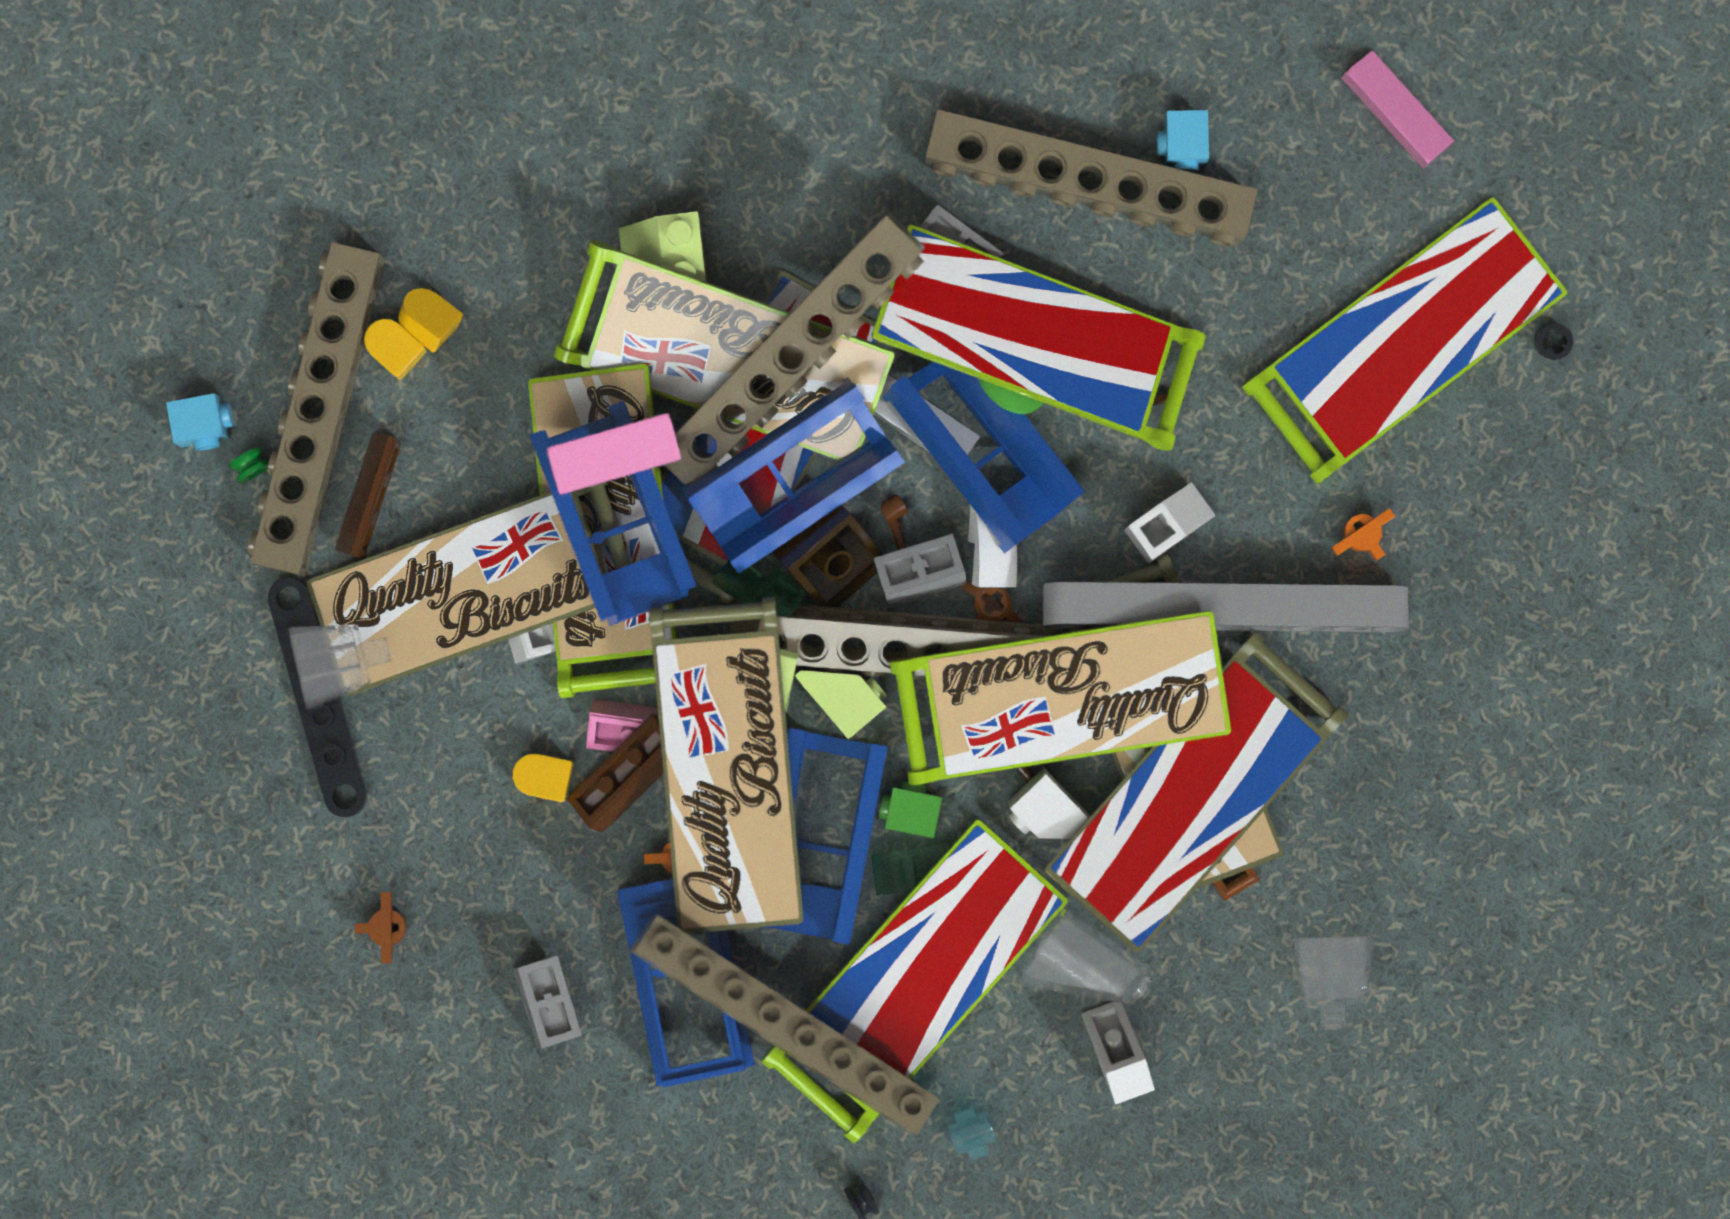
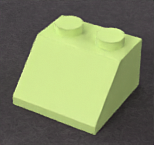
(668, 241)

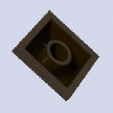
(830, 558)

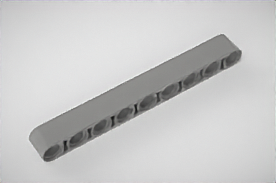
(1233, 605)

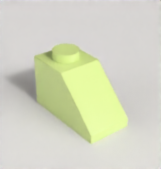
(844, 698)

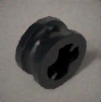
(1558, 329)
(861, 1200)

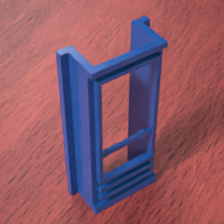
(1026, 505)
(751, 536)
(637, 586)
(637, 907)
(826, 910)

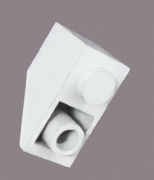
(1169, 522)

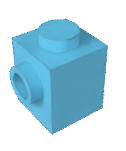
(1184, 140)
(200, 421)

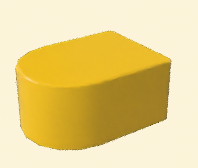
(429, 318)
(393, 347)
(543, 776)

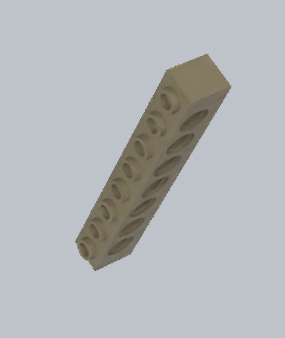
(1233, 200)
(885, 238)
(335, 266)
(877, 630)
(784, 1024)

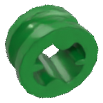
(249, 465)

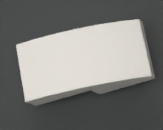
(990, 564)

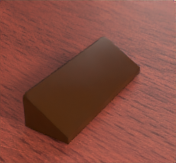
(368, 495)
(620, 777)

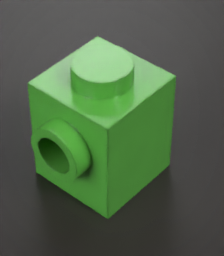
(911, 810)

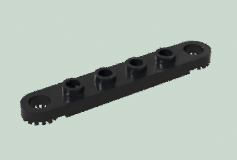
(325, 724)

